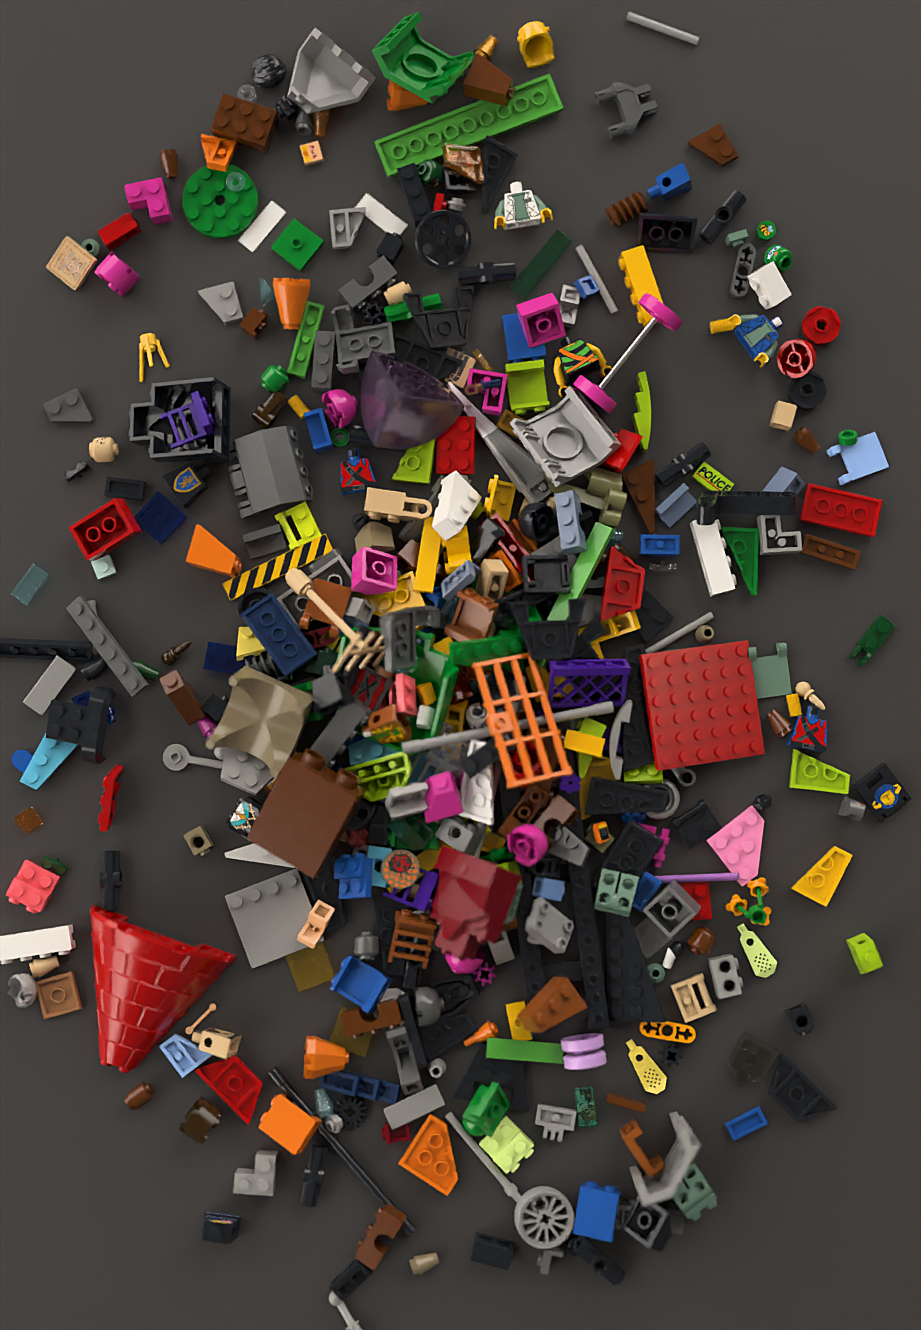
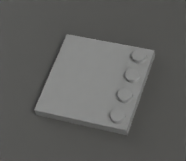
(271, 916)

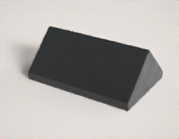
(666, 232)

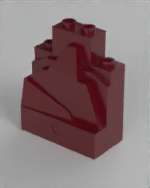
(470, 902)

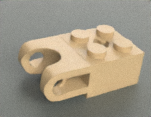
(394, 506)

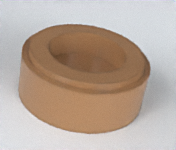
(380, 669)

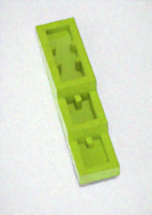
(642, 418)

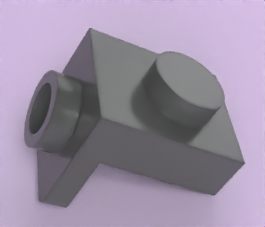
(545, 1258)

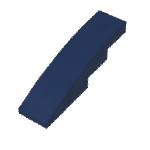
(361, 1085)

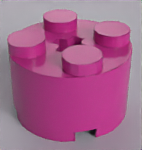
(117, 274)

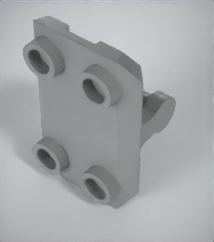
(548, 927)

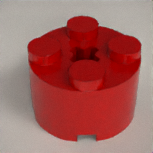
(517, 765)

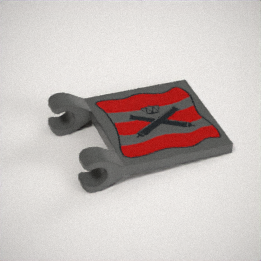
(370, 689)

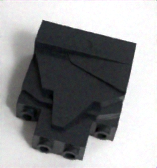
(149, 429)

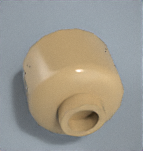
(103, 449)

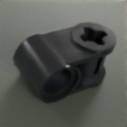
(545, 867)

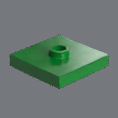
(297, 245)

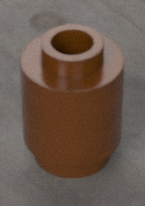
(139, 1096)

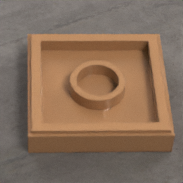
(58, 995)

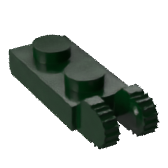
(873, 638)

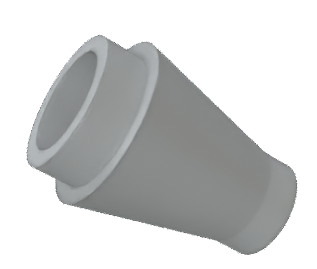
(436, 1063)

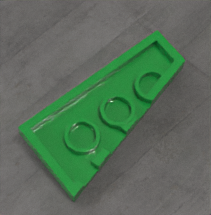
(487, 649)

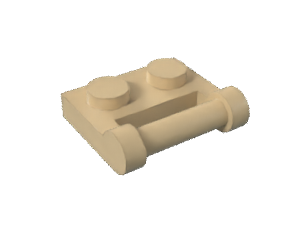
(687, 999)

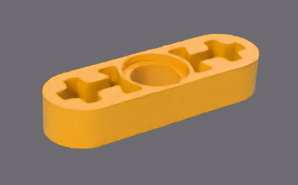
(682, 1027)

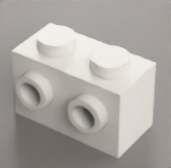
(769, 285)

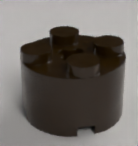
(200, 1120)

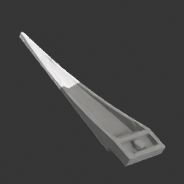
(516, 462)

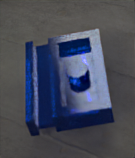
(222, 658)

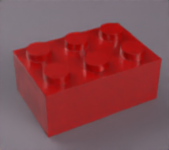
(105, 529)

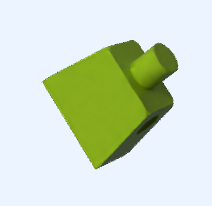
(864, 954)

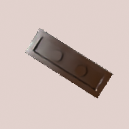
(830, 552)

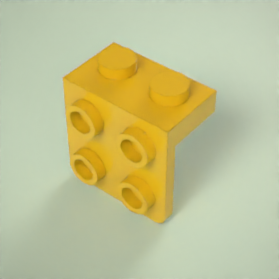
(500, 499)

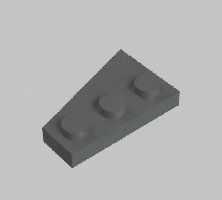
(567, 845)

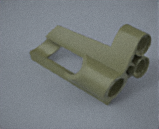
(602, 494)

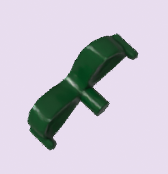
(59, 867)

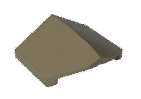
(376, 537)

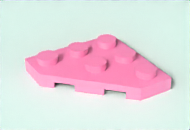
(740, 844)

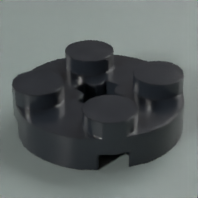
(809, 401)

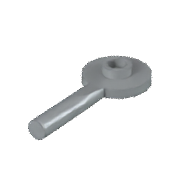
(177, 758)

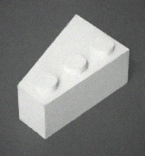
(455, 505)

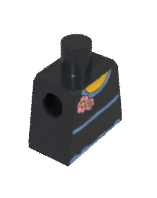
(219, 1228)

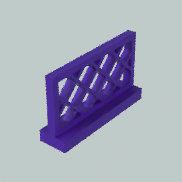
(588, 669)

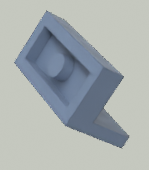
(785, 481)
(675, 506)

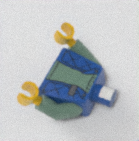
(757, 335)

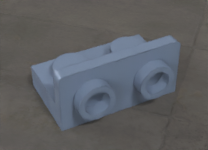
(459, 579)

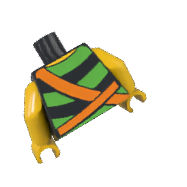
(576, 360)

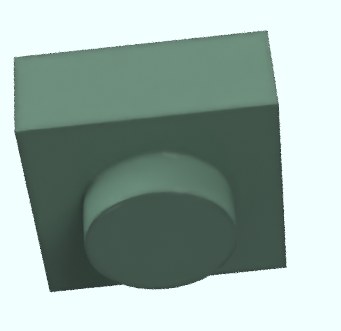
(737, 238)

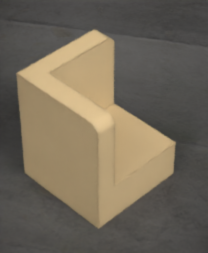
(783, 415)

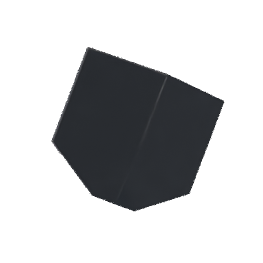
(458, 183)

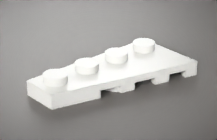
(477, 792)

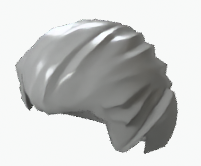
(23, 989)

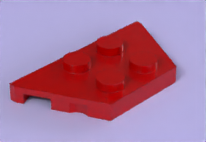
(621, 585)
(234, 1084)

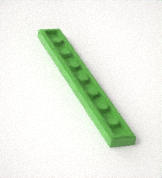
(581, 573)

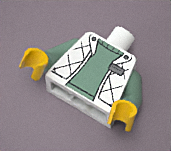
(520, 209)

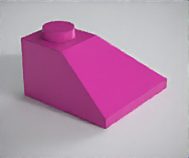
(442, 797)

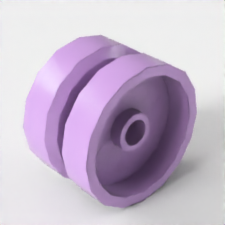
(583, 1051)

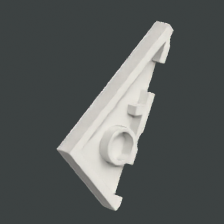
(256, 854)

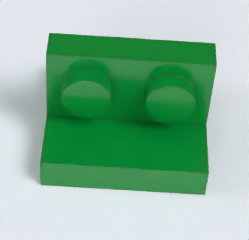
(487, 1108)

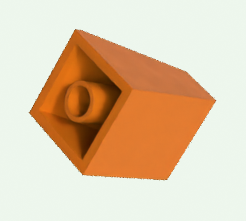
(211, 554)

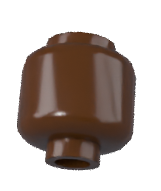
(701, 941)

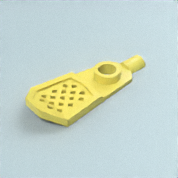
(644, 1066)

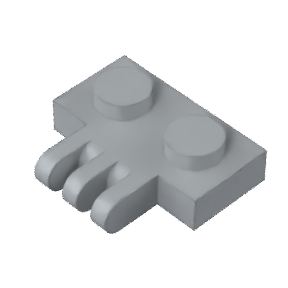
(555, 1120)

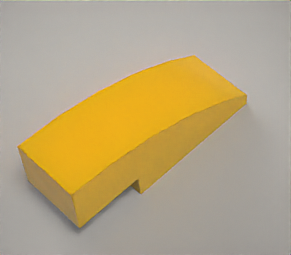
(617, 626)

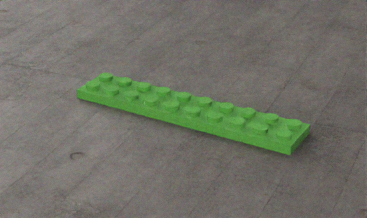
(469, 125)

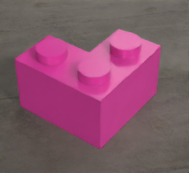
(150, 194)
(494, 396)

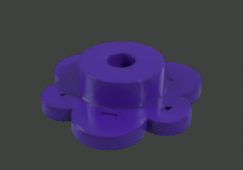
(575, 786)

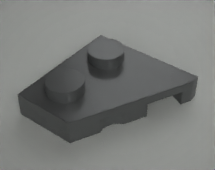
(68, 408)

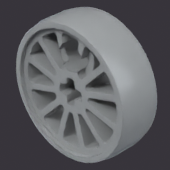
(546, 1208)

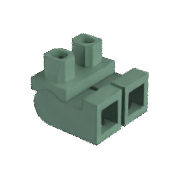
(612, 901)
(695, 1197)

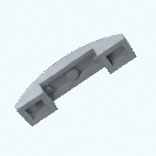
(622, 715)

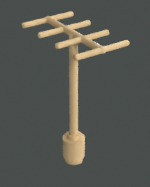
(304, 587)

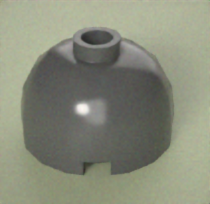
(427, 1006)

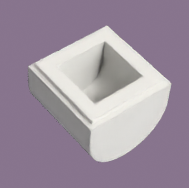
(425, 717)

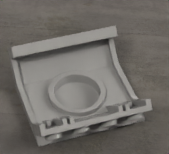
(567, 438)
(676, 1164)

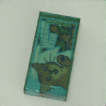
(585, 1107)

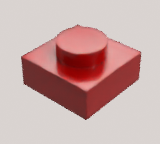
(440, 203)

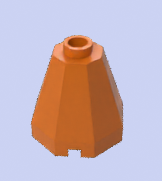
(402, 98)
(323, 1057)

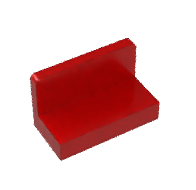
(119, 231)

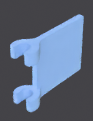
(861, 458)

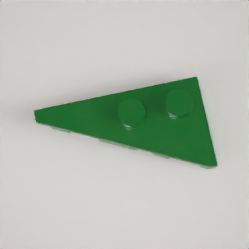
(744, 549)

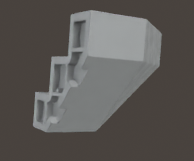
(326, 75)

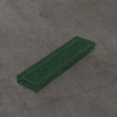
(540, 264)

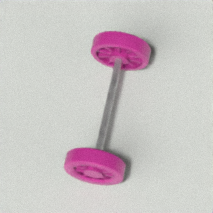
(659, 313)

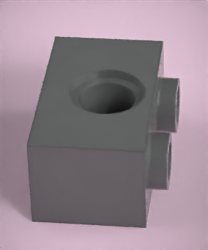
(450, 833)

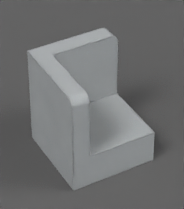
(360, 609)

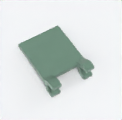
(771, 672)

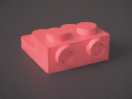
(32, 887)

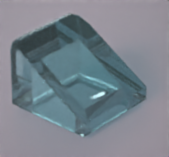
(265, 292)

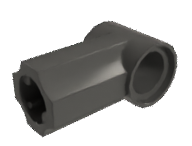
(678, 774)

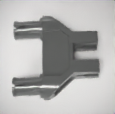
(628, 104)

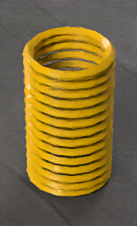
(720, 326)
(298, 402)
(794, 705)

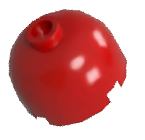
(796, 358)

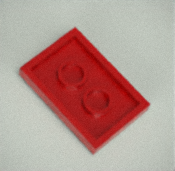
(457, 447)

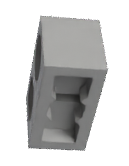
(720, 977)

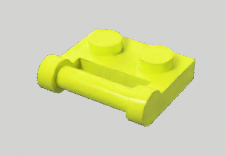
(304, 522)

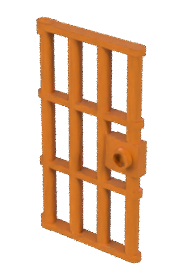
(507, 722)

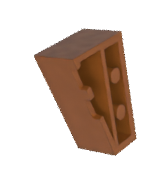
(551, 1005)

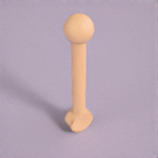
(212, 1007)

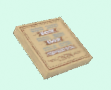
(71, 263)

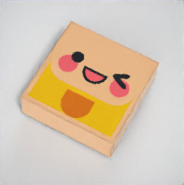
(311, 153)

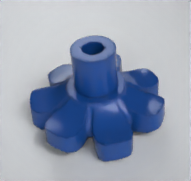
(636, 817)

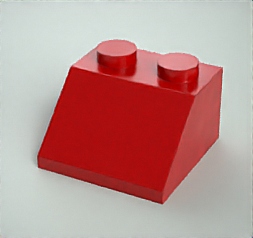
(620, 458)

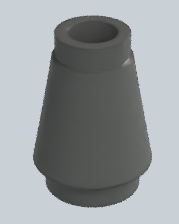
(304, 123)

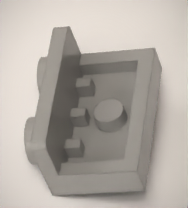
(407, 800)

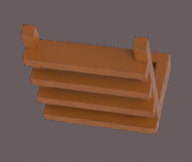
(415, 926)

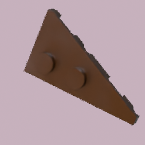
(641, 488)

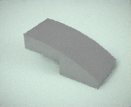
(569, 305)

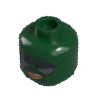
(431, 173)

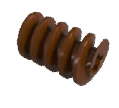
(626, 208)

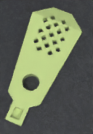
(755, 950)

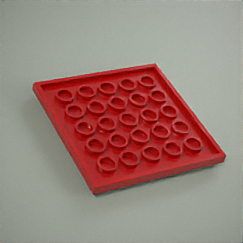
(701, 705)

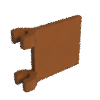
(334, 596)

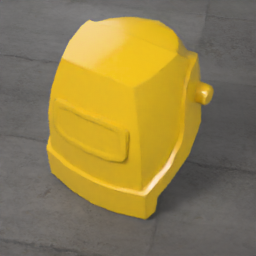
(535, 44)

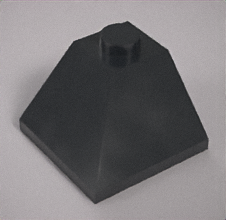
(649, 1225)

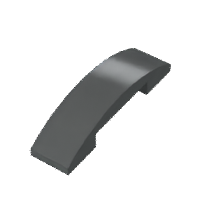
(415, 529)

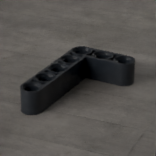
(744, 503)

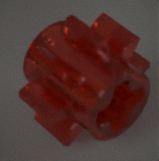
(357, 837)

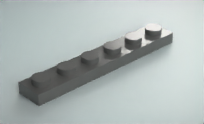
(107, 646)

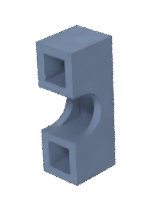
(571, 534)

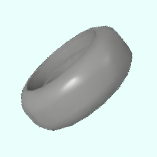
(673, 802)

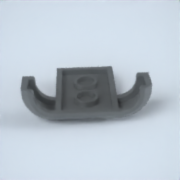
(357, 343)
(400, 634)

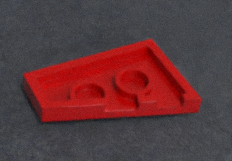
(109, 804)

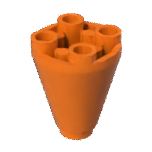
(291, 300)

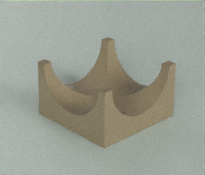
(263, 718)

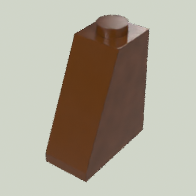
(488, 82)
(182, 697)

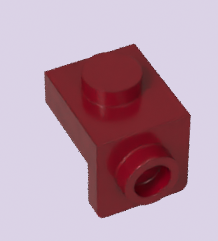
(397, 1135)

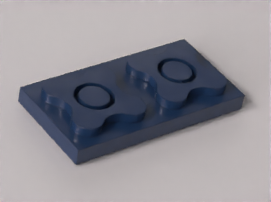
(278, 635)

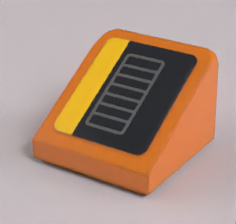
(600, 832)

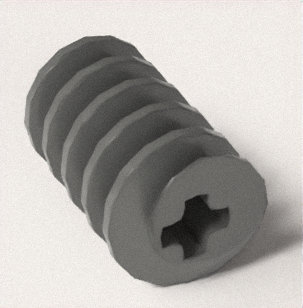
(264, 665)

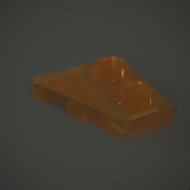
(464, 160)

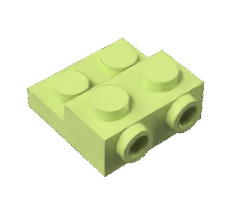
(507, 1145)

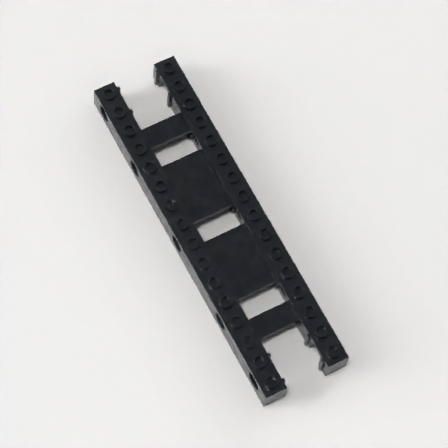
(575, 905)

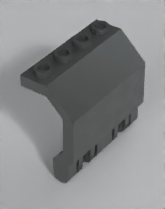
(269, 470)

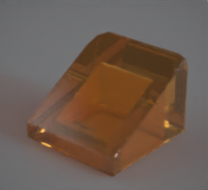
(28, 820)

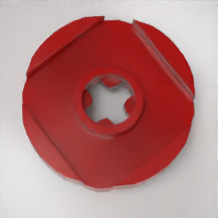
(818, 336)

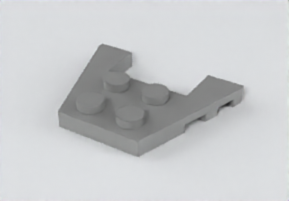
(245, 771)

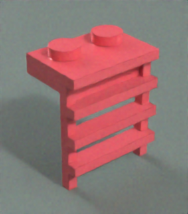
(406, 695)

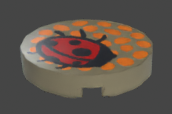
(400, 869)

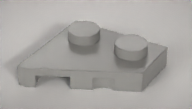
(345, 226)
(223, 301)

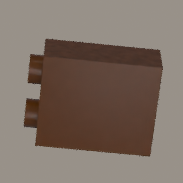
(307, 812)

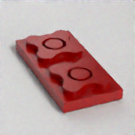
(840, 510)

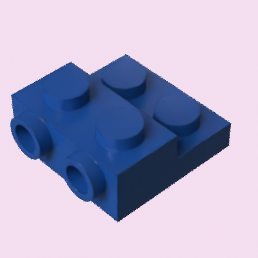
(354, 876)

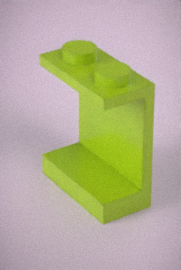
(527, 387)

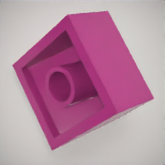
(541, 320)
(373, 572)

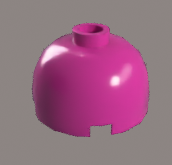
(340, 407)
(527, 843)
(465, 967)

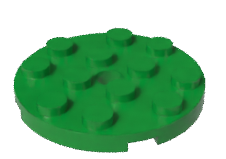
(219, 220)

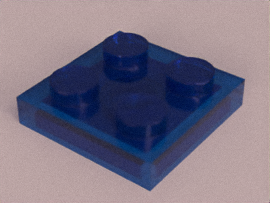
(160, 517)

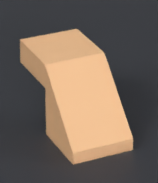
(316, 924)

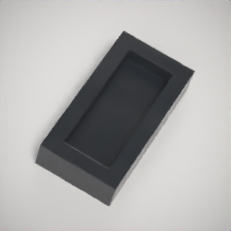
(125, 488)

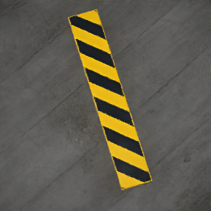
(278, 567)

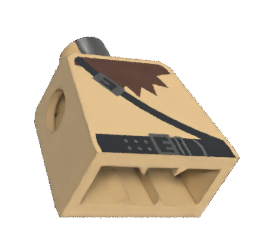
(217, 1042)

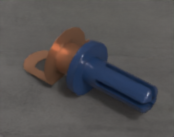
(482, 386)

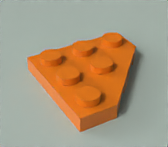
(432, 1156)

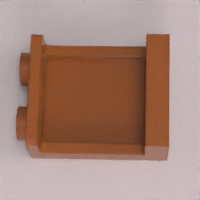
(472, 616)
(629, 1133)

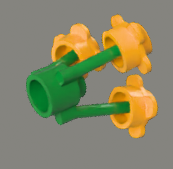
(756, 912)

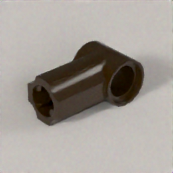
(267, 413)

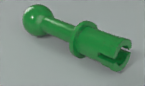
(496, 855)

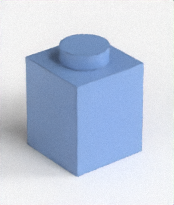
(548, 888)

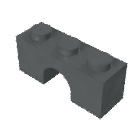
(358, 295)
(323, 361)

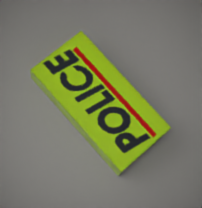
(711, 478)

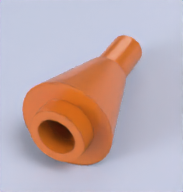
(488, 1030)

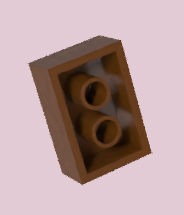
(245, 123)

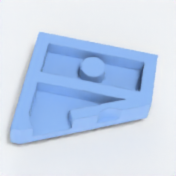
(183, 1054)

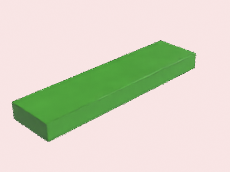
(305, 340)
(524, 1050)

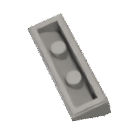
(49, 685)
(414, 1107)

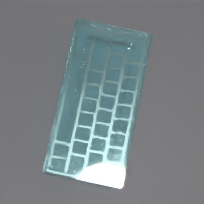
(30, 584)

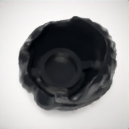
(268, 71)

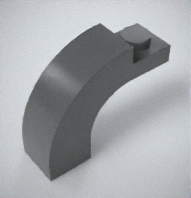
(405, 1060)

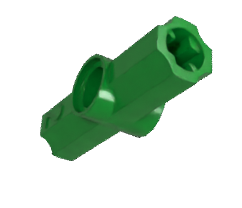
(400, 311)

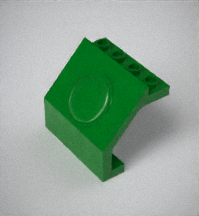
(416, 63)

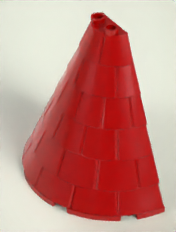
(144, 985)

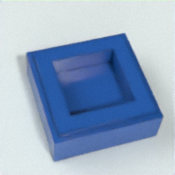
(586, 286)

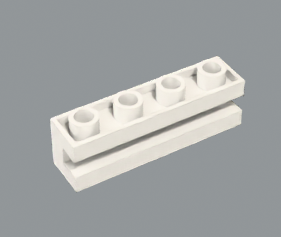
(713, 558)
(36, 942)

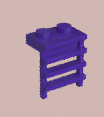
(202, 419)
(423, 898)

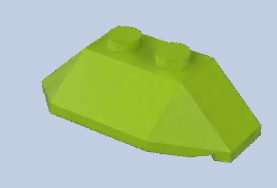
(382, 775)

